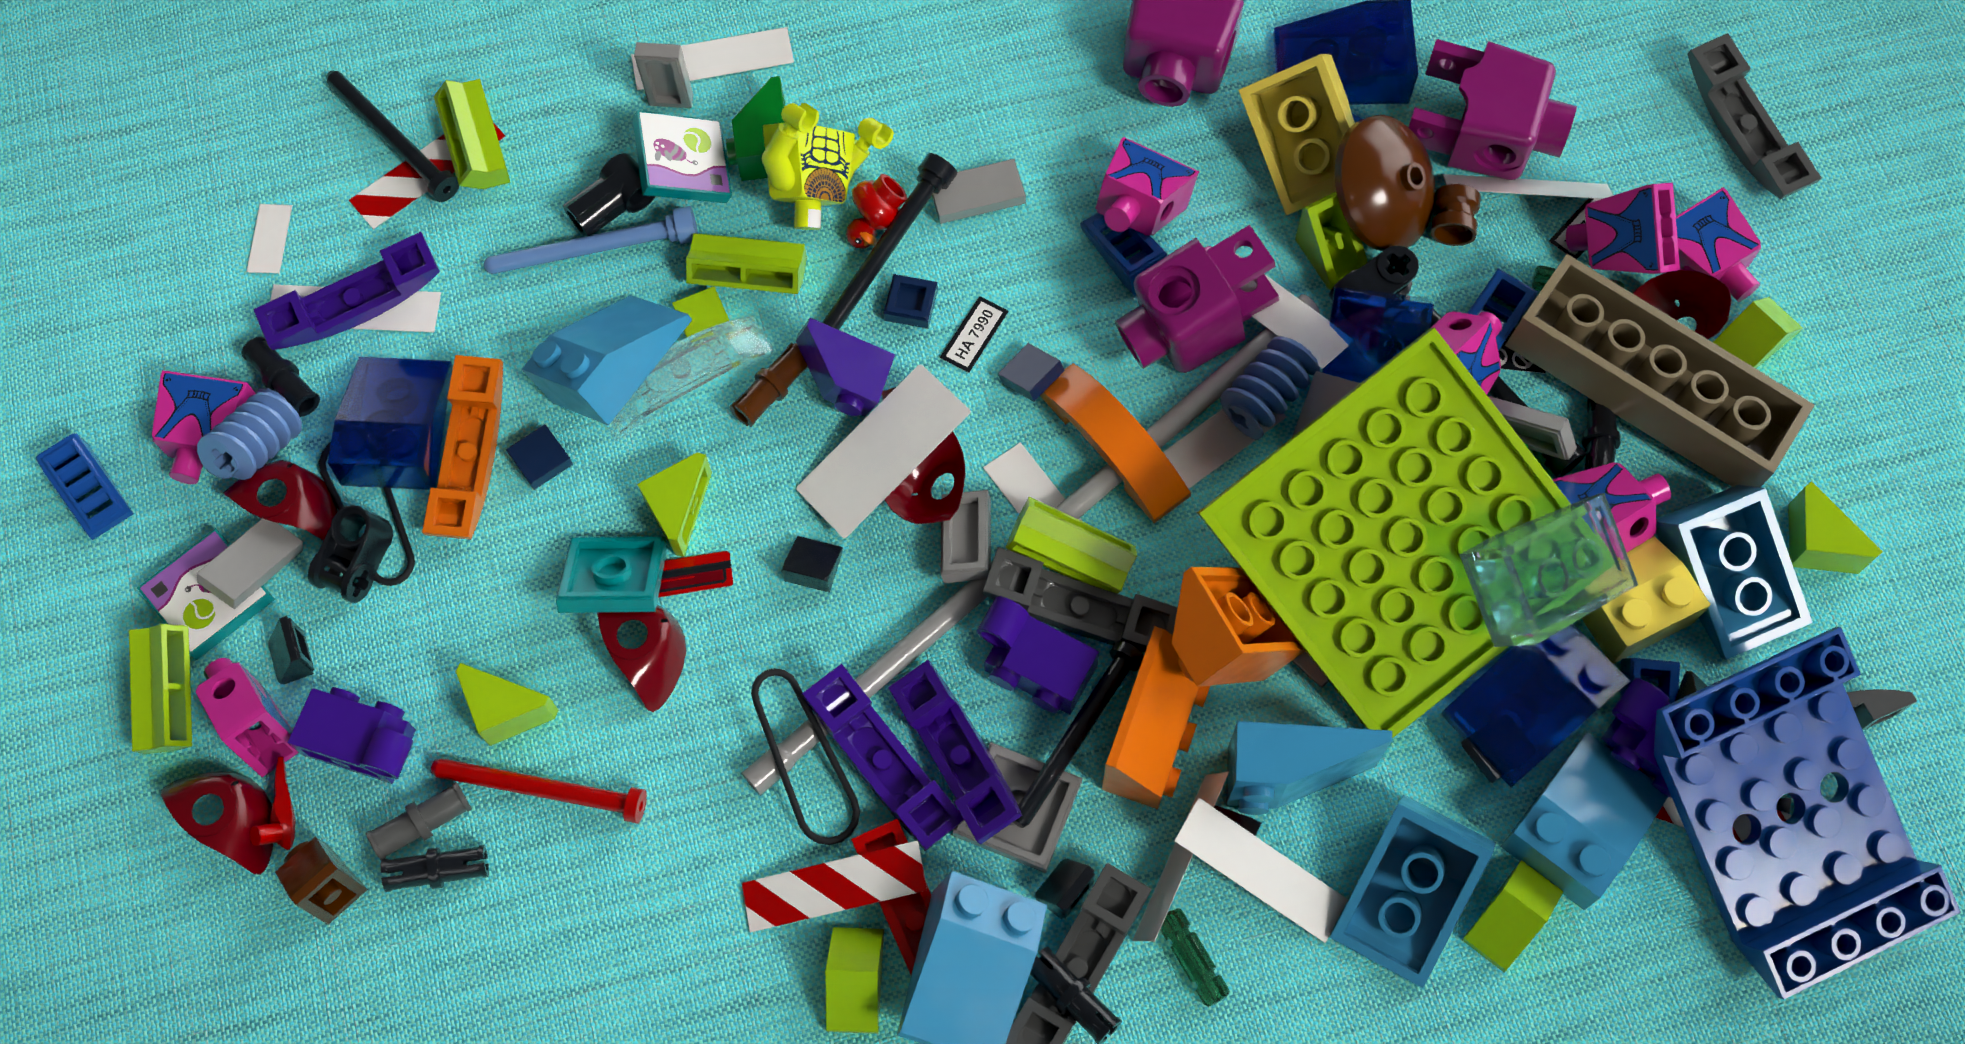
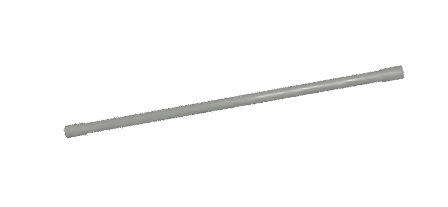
(764, 772)

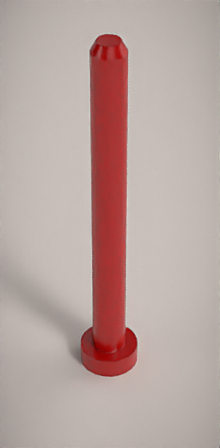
(630, 804)

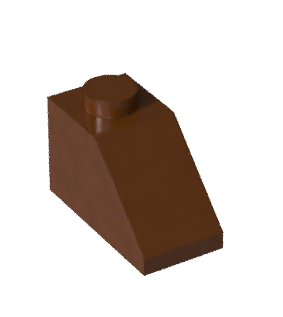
(319, 880)

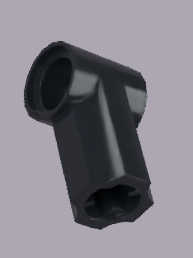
(609, 196)

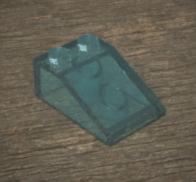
(1549, 572)

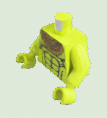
(815, 162)

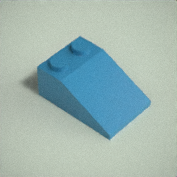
(605, 356)
(1740, 566)
(1286, 762)
(1586, 822)
(1413, 890)
(971, 963)

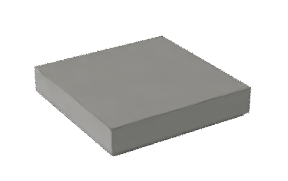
(1037, 841)

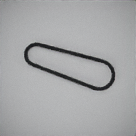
(397, 518)
(780, 765)

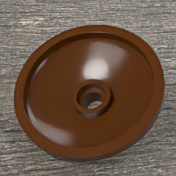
(1384, 182)

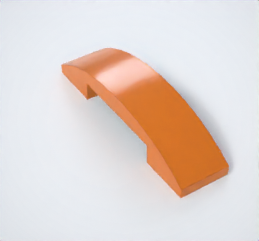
(1119, 440)
(468, 448)

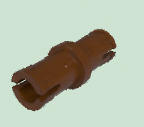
(769, 386)

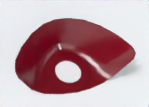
(1698, 294)
(305, 506)
(923, 508)
(655, 664)
(244, 807)

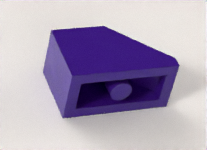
(844, 367)

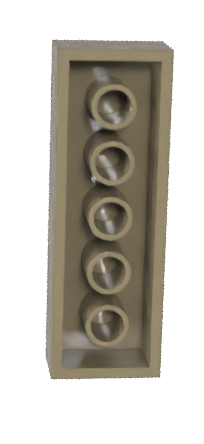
(1660, 375)

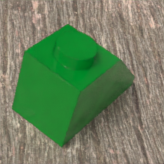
(747, 125)

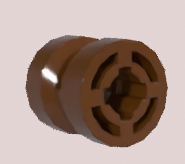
(1455, 217)

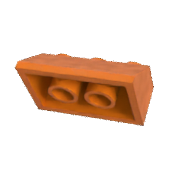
(1228, 629)
(1153, 727)

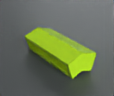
(470, 135)
(746, 263)
(1071, 546)
(160, 689)

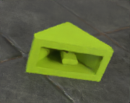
(1329, 240)
(1758, 332)
(676, 498)
(1825, 537)
(502, 707)
(1513, 916)
(854, 980)

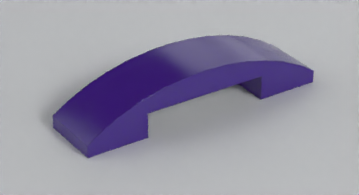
(352, 300)
(957, 751)
(881, 758)

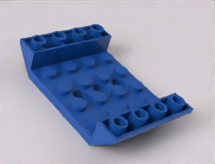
(1838, 872)

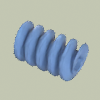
(1267, 385)
(249, 436)

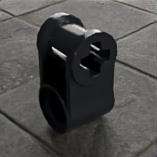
(1387, 273)
(351, 555)

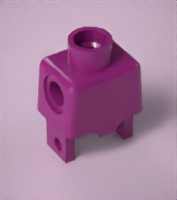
(1180, 46)
(1503, 113)
(1195, 301)

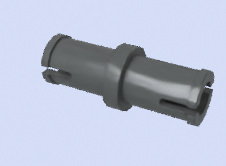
(418, 821)

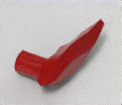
(282, 820)

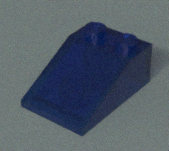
(1368, 44)
(391, 424)
(1535, 700)

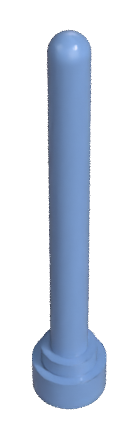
(675, 226)

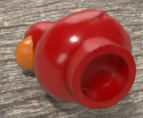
(878, 204)

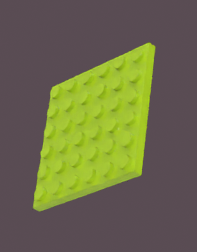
(1365, 525)

